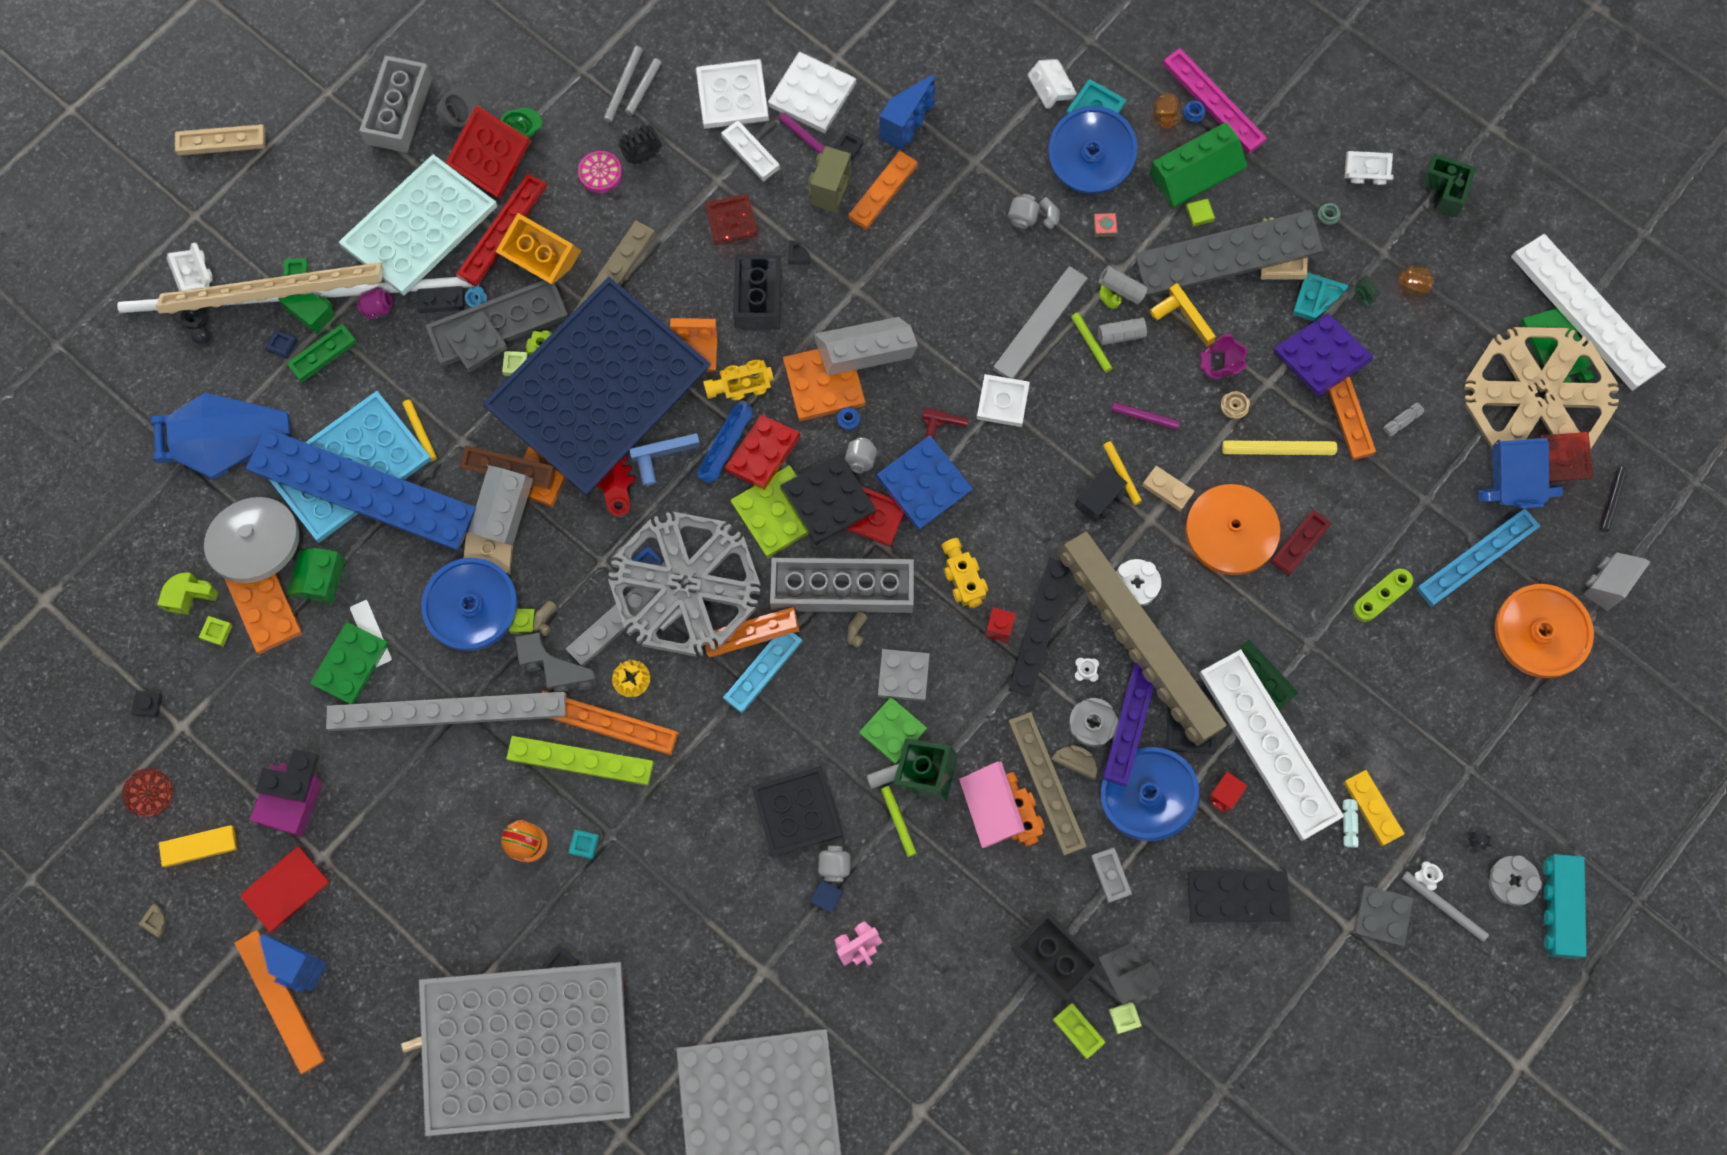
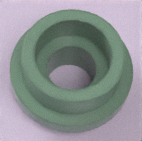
(1331, 209)

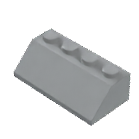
(866, 345)

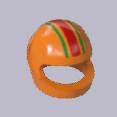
(522, 840)

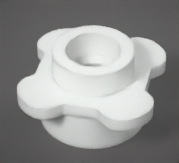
(1091, 664)
(1434, 872)

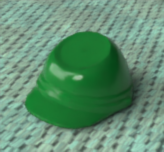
(523, 120)

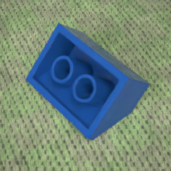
(290, 965)

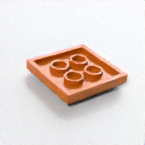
(816, 392)

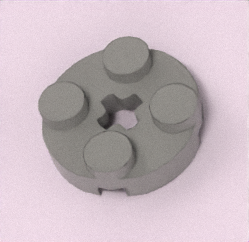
(1105, 716)
(1528, 884)

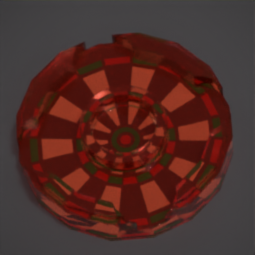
(147, 792)

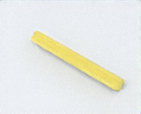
(1280, 447)

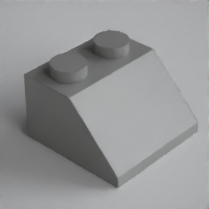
(1615, 579)

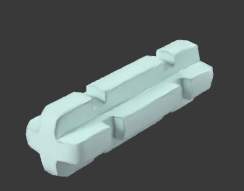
(1350, 823)

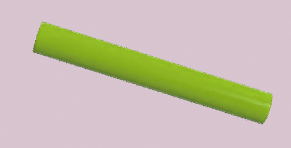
(1090, 340)
(898, 821)

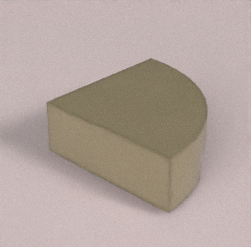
(154, 921)

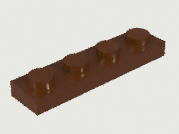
(479, 460)

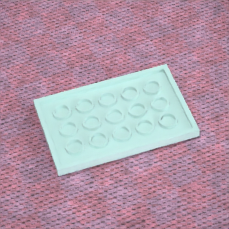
(418, 224)

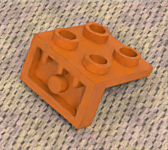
(700, 335)

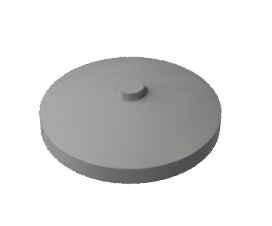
(251, 540)

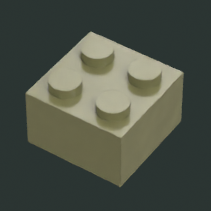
(830, 178)

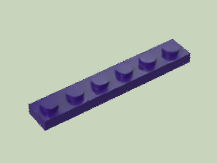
(1128, 728)

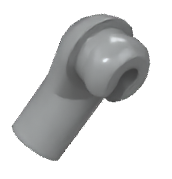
(1052, 211)

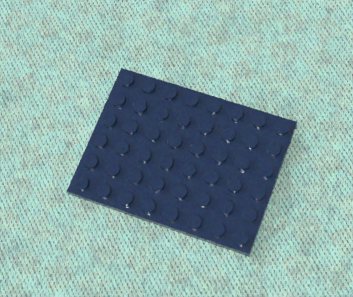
(597, 385)

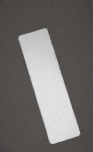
(365, 620)

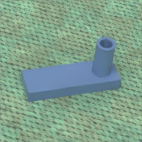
(644, 454)

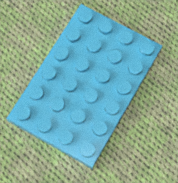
(365, 435)

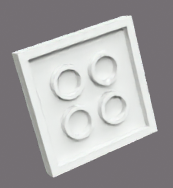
(812, 92)
(732, 93)

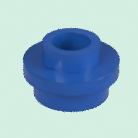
(1197, 107)
(851, 424)

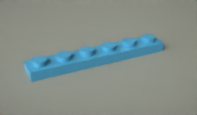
(1477, 557)

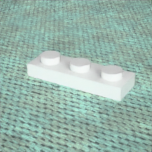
(750, 150)

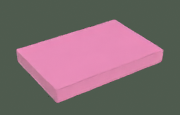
(992, 804)

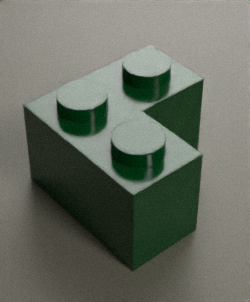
(1451, 179)

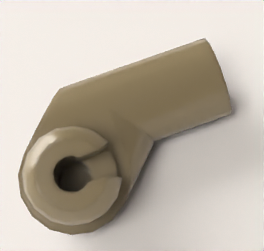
(541, 616)
(853, 629)

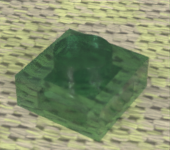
(1366, 291)

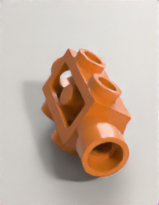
(1026, 813)

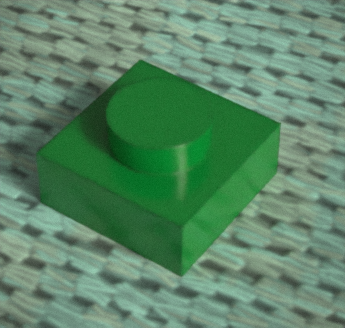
(296, 266)

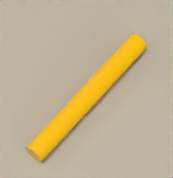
(418, 428)
(1121, 471)

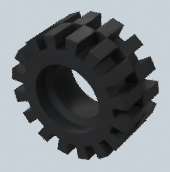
(640, 144)

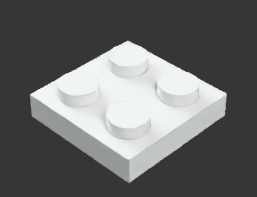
(1003, 400)

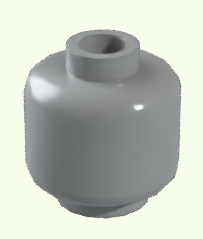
(1023, 211)
(860, 455)
(834, 864)

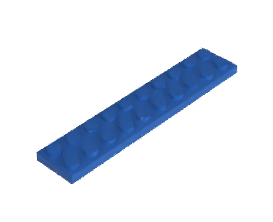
(361, 489)

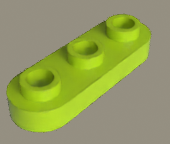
(1379, 603)

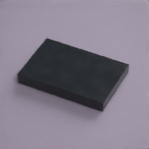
(1176, 738)

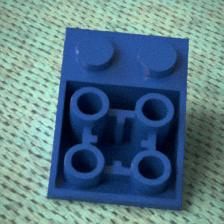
(906, 112)

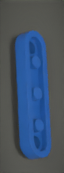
(724, 442)

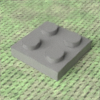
(903, 675)

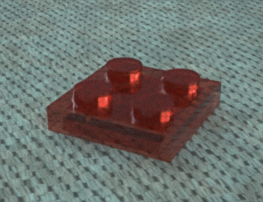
(731, 219)
(1569, 457)

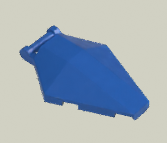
(215, 433)

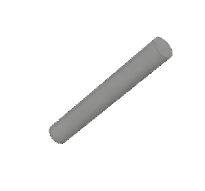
(643, 86)

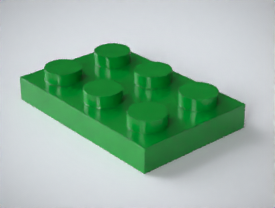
(349, 663)

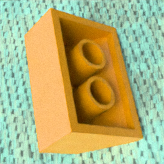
(538, 249)

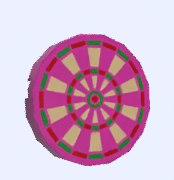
(600, 171)

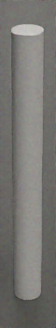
(623, 84)
(1445, 907)

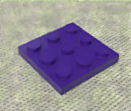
(1323, 354)

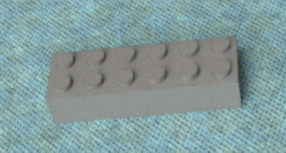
(842, 585)

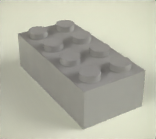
(396, 104)

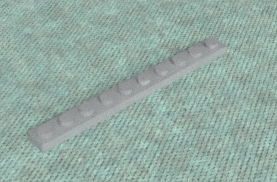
(446, 711)

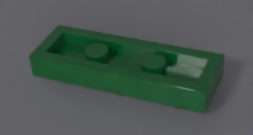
(1273, 681)

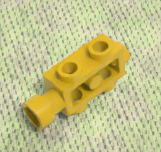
(744, 383)
(963, 577)

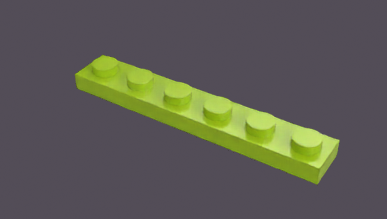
(580, 760)

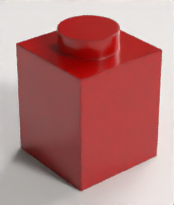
(1000, 625)
(1226, 793)

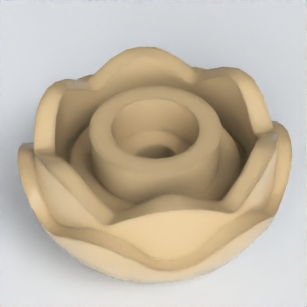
(1238, 399)

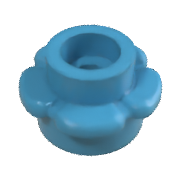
(471, 298)

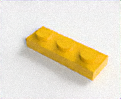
(1373, 808)

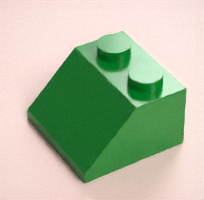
(316, 575)

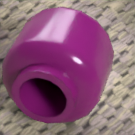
(374, 303)

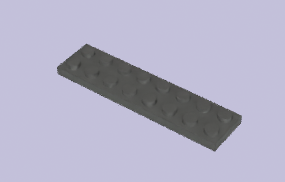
(1229, 253)

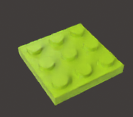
(770, 515)

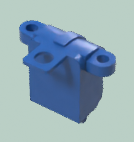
(1521, 474)

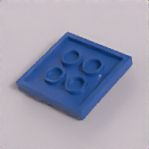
(924, 482)

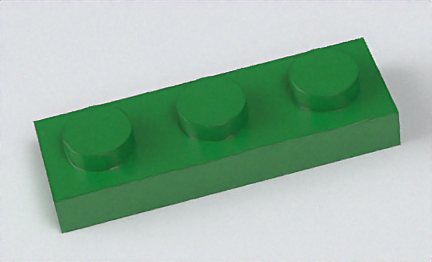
(322, 353)

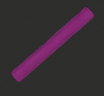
(804, 135)
(1146, 416)

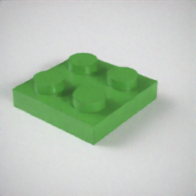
(890, 729)

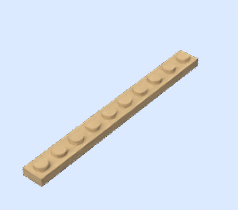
(271, 287)

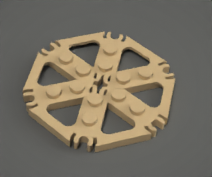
(1529, 381)

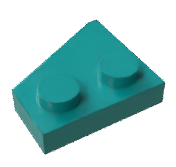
(1317, 296)

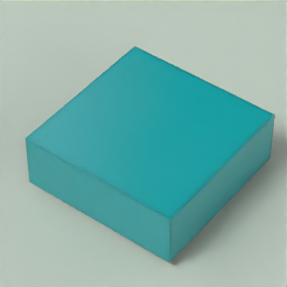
(584, 844)

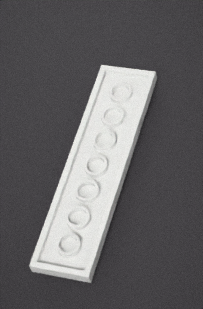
(1588, 312)
(1271, 745)

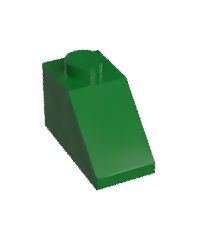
(309, 310)

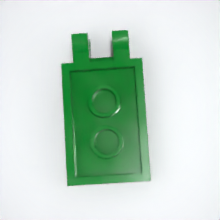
(1545, 347)

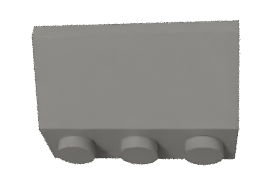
(500, 505)

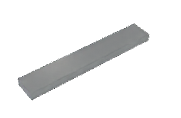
(1040, 323)

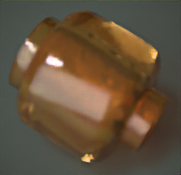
(1167, 110)
(1415, 280)

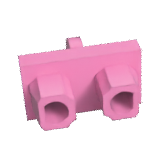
(861, 947)

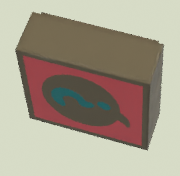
(1105, 225)

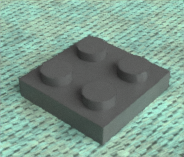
(475, 341)
(1383, 916)

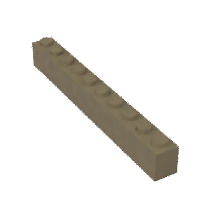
(1142, 639)

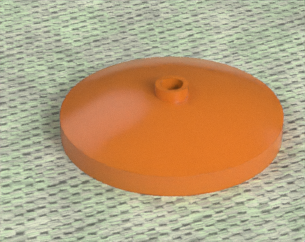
(1230, 548)
(1561, 620)

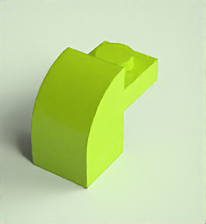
(179, 593)

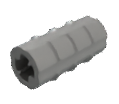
(1123, 285)
(1122, 331)

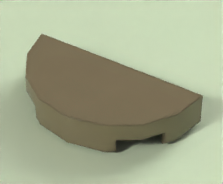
(1077, 760)

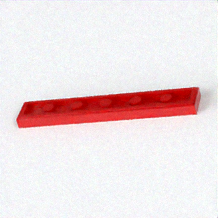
(485, 251)

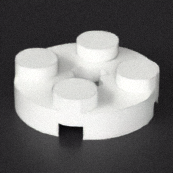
(1145, 572)

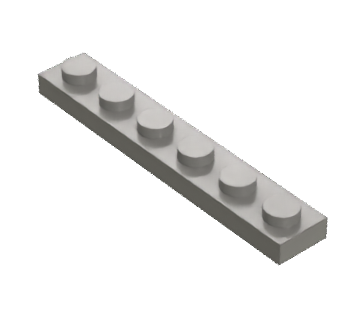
(608, 626)

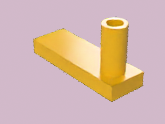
(1180, 300)

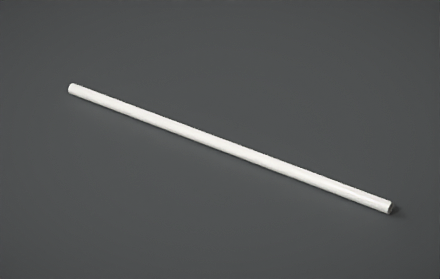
(150, 305)

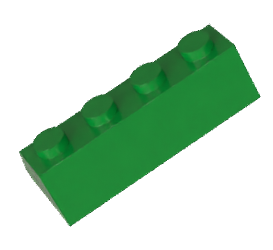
(1199, 165)

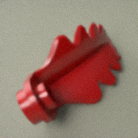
(616, 486)

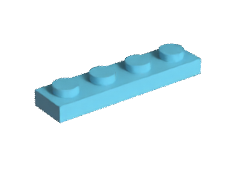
(761, 671)

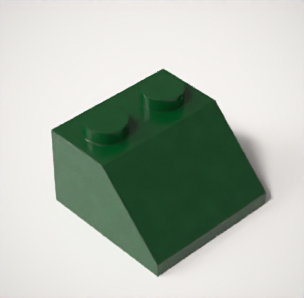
(926, 769)

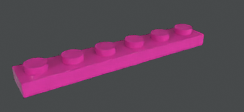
(1213, 99)

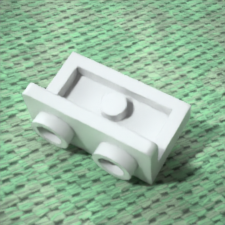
(1051, 82)
(1368, 166)
(189, 269)

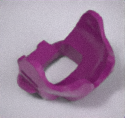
(1233, 357)

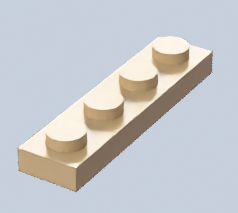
(220, 140)

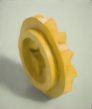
(627, 688)

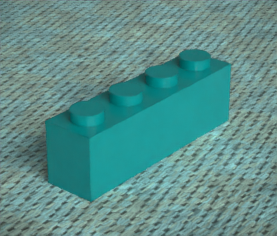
(1565, 906)

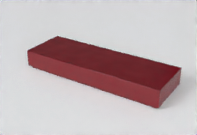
(1300, 543)

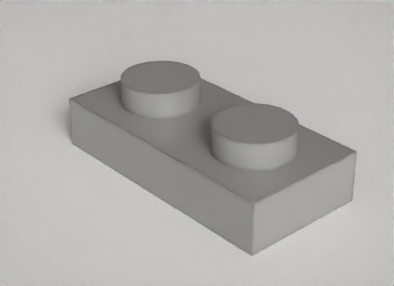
(1111, 875)

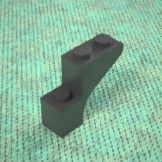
(559, 674)

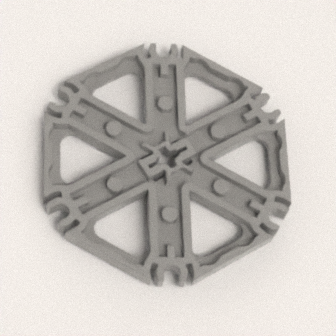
(677, 568)

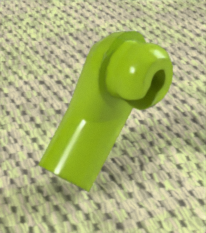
(1110, 299)

